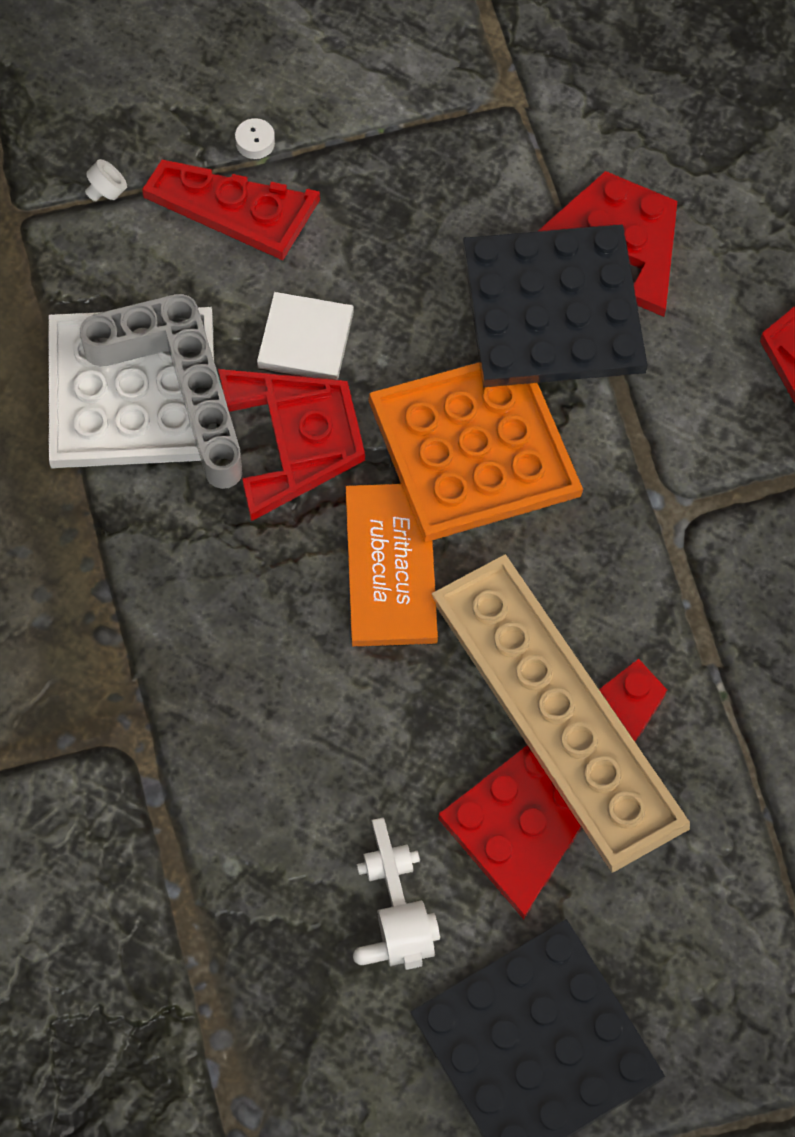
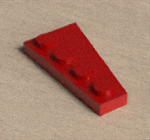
(245, 210)

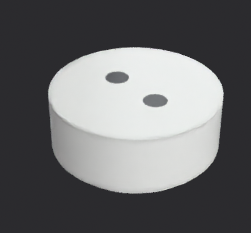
(255, 138)

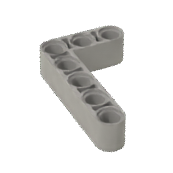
(191, 373)

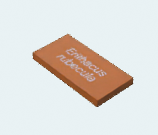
(388, 569)

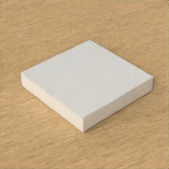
(305, 336)

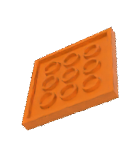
(472, 450)

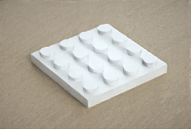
(117, 410)

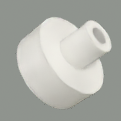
(104, 181)

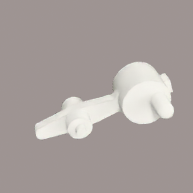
(404, 927)

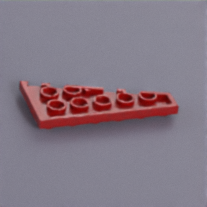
(517, 819)

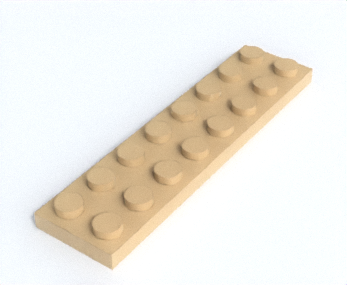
(561, 714)

